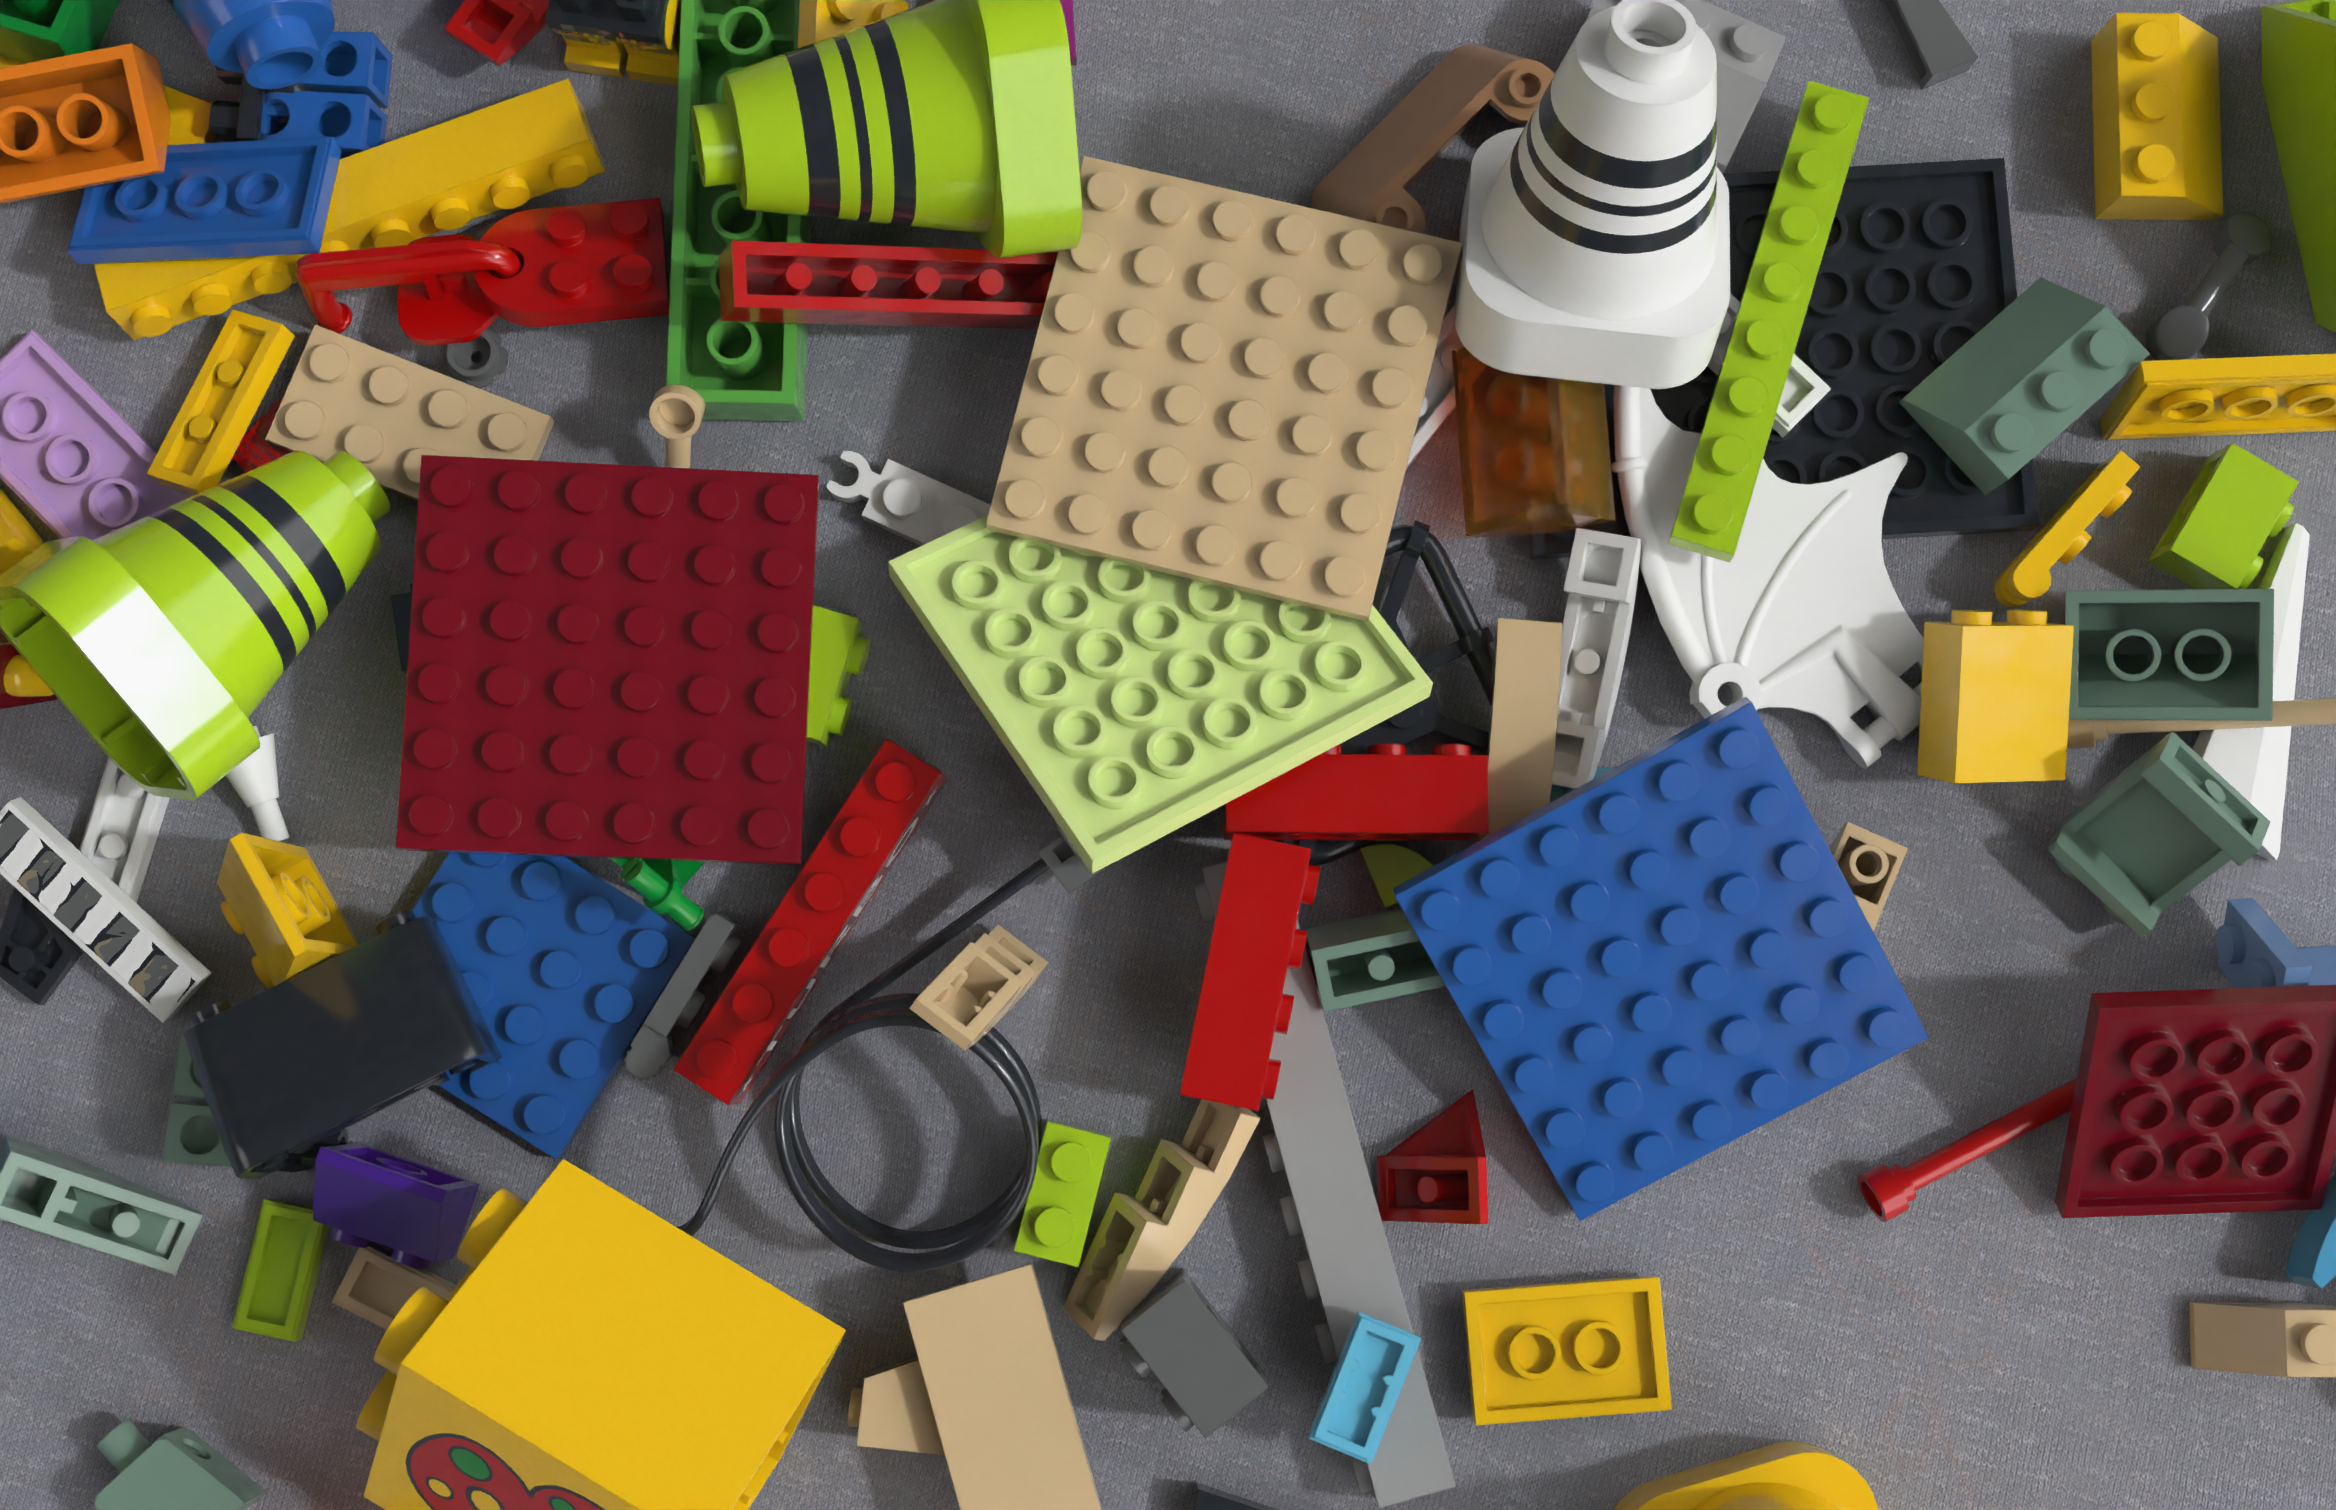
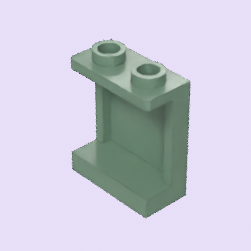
(2156, 833)

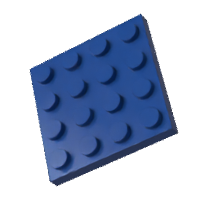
(559, 977)

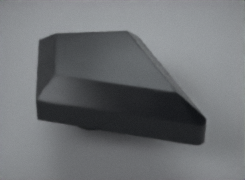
(34, 950)

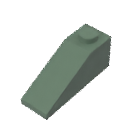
(92, 1206)

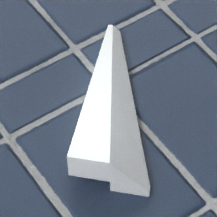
(2258, 757)

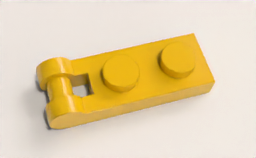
(2065, 532)

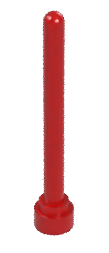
(1892, 1188)

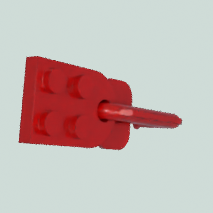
(575, 261)

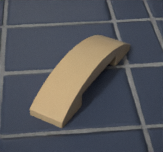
(1522, 718)

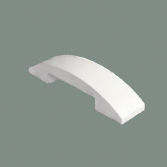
(1593, 648)

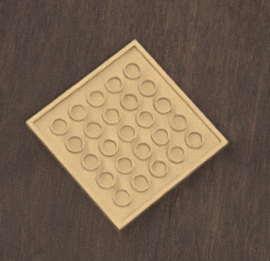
(1225, 388)

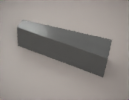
(1929, 40)

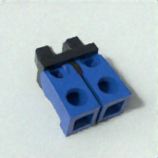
(333, 102)

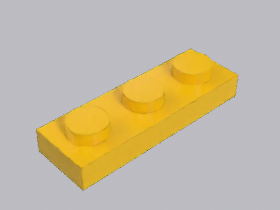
(221, 403)

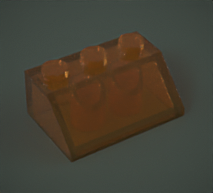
(1530, 451)

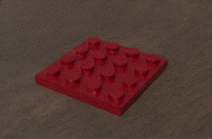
(2202, 1103)

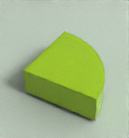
(1391, 866)

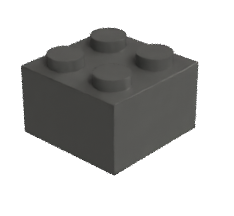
(1192, 1354)

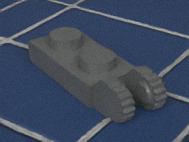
(680, 999)

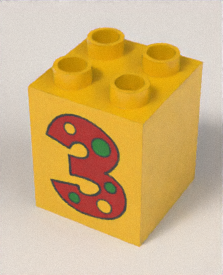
(590, 1367)

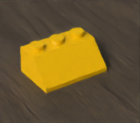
(2156, 119)

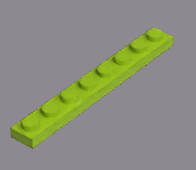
(1768, 322)

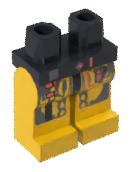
(606, 30)

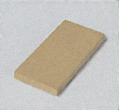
(1001, 1395)

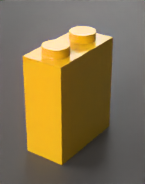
(1995, 698)

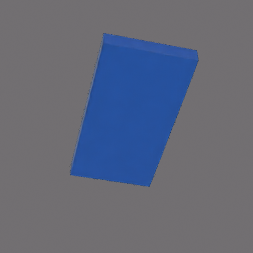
(213, 204)

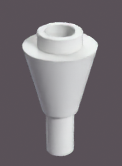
(258, 788)

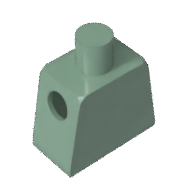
(171, 1474)

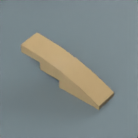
(979, 987)
(1150, 1230)

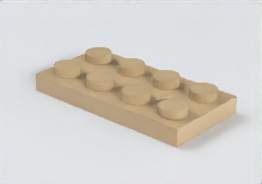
(395, 412)

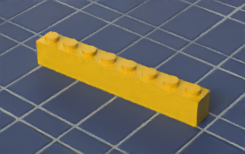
(383, 200)

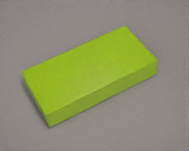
(281, 1271)

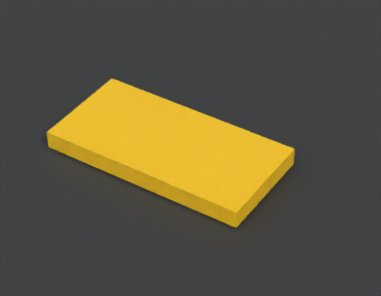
(2225, 397)

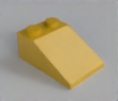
(281, 907)

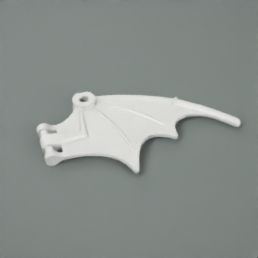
(1800, 607)

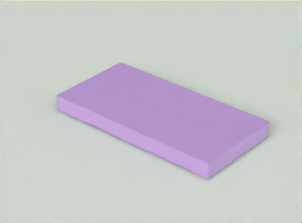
(71, 448)

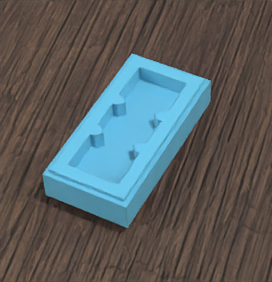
(1364, 1387)

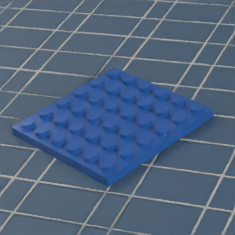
(1662, 959)

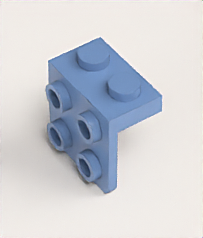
(2260, 955)

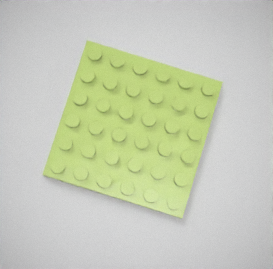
(1144, 688)

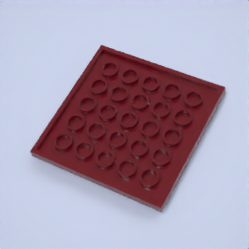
(609, 661)

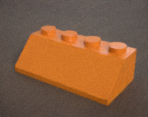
(81, 121)

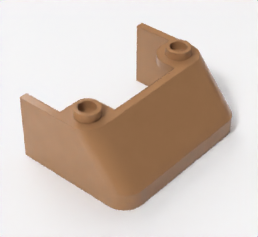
(1379, 169)

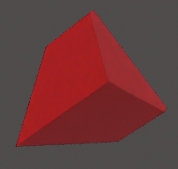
(1437, 1171)

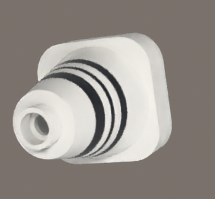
(1605, 218)

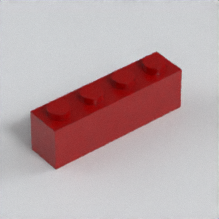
(1370, 798)
(1247, 971)

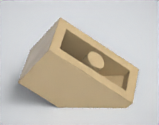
(2264, 1338)

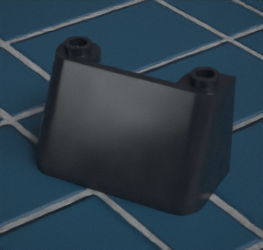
(337, 1044)

